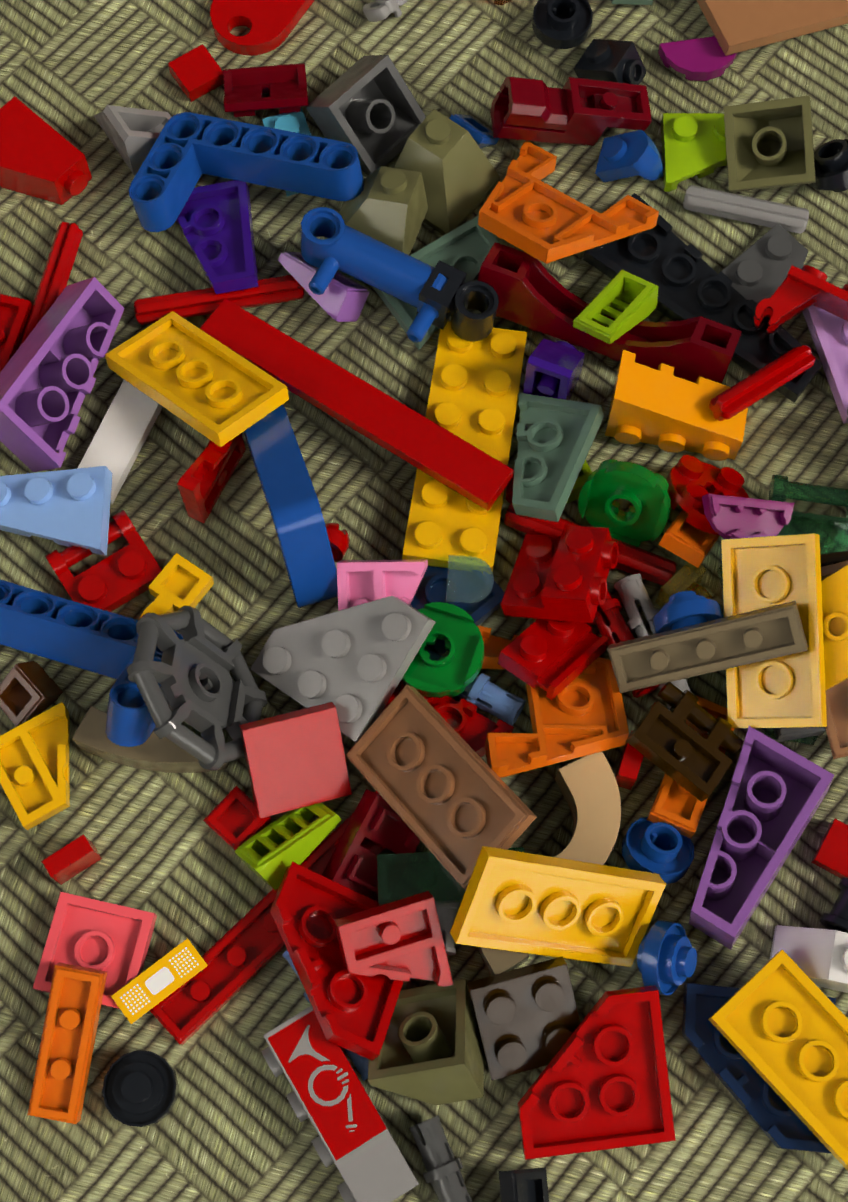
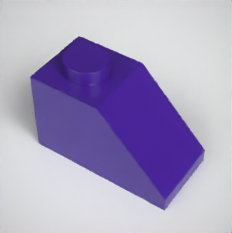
(553, 370)

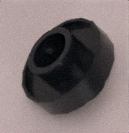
(562, 22)
(831, 166)
(140, 1088)

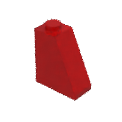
(37, 157)

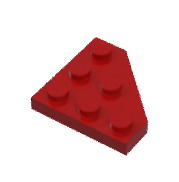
(349, 1006)
(603, 1083)

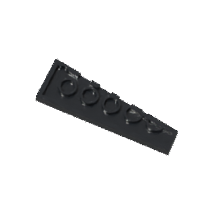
(693, 290)

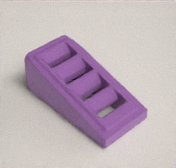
(341, 299)

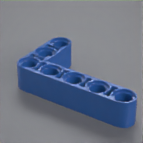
(242, 152)
(293, 508)
(83, 639)

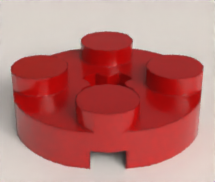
(693, 479)

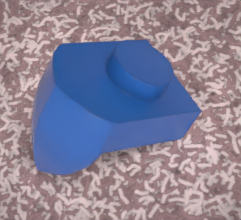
(629, 156)

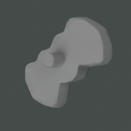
(381, 9)

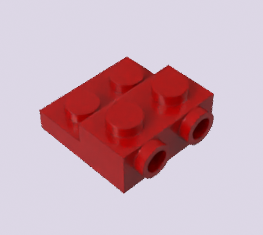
(561, 575)

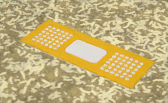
(159, 981)

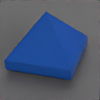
(480, 133)

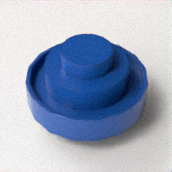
(686, 610)
(657, 850)
(666, 957)

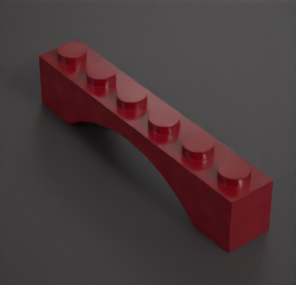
(542, 304)

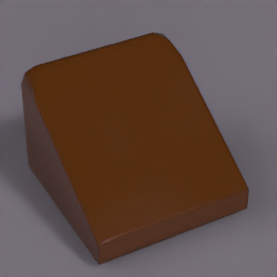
(27, 692)

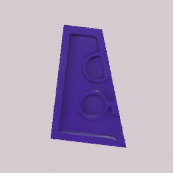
(221, 234)

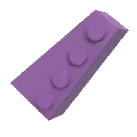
(54, 372)
(760, 823)

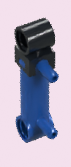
(433, 291)

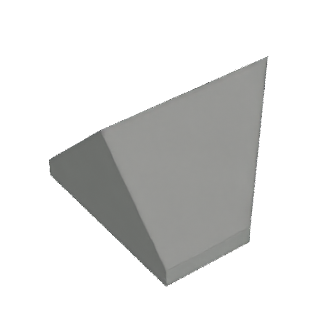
(132, 131)

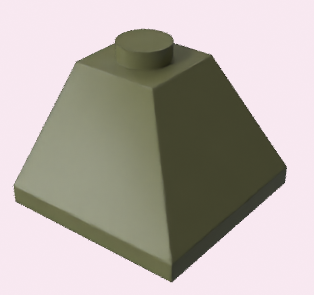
(769, 144)
(452, 170)
(389, 207)
(432, 1047)

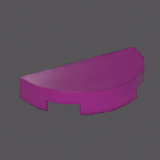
(696, 58)
(746, 517)

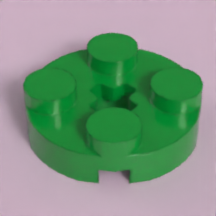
(631, 482)
(461, 666)

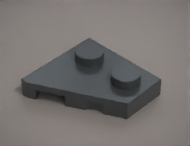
(766, 264)

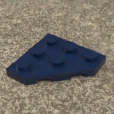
(737, 1075)

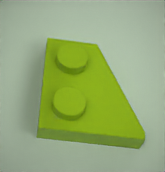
(691, 146)

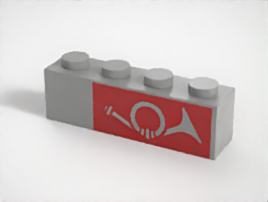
(340, 1111)

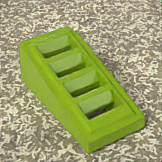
(626, 287)
(284, 842)

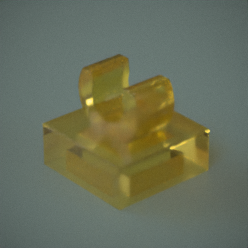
(685, 579)

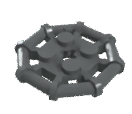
(205, 703)

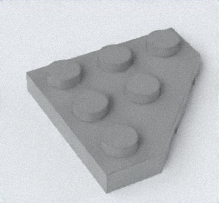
(346, 659)

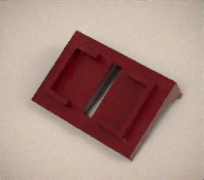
(246, 87)
(357, 866)

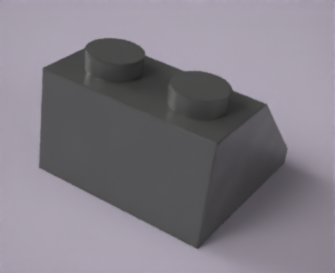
(369, 110)

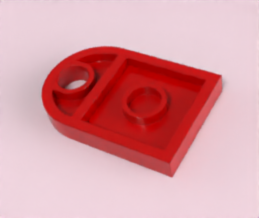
(268, 19)

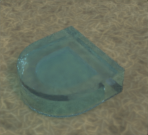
(468, 579)

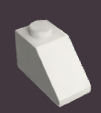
(817, 952)

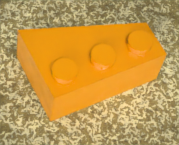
(671, 412)

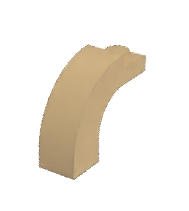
(594, 806)

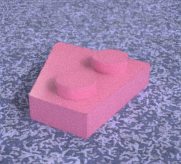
(375, 579)

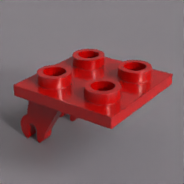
(797, 293)

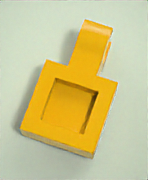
(178, 586)

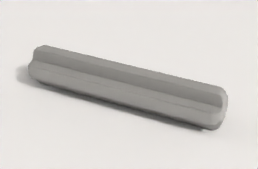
(745, 209)

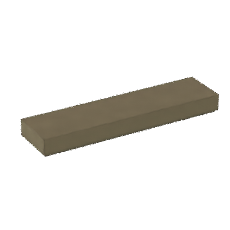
(708, 647)

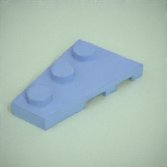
(59, 506)

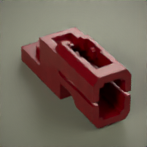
(570, 115)

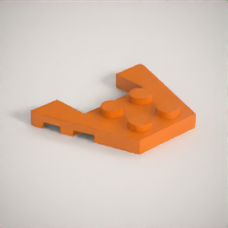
(547, 220)
(574, 724)

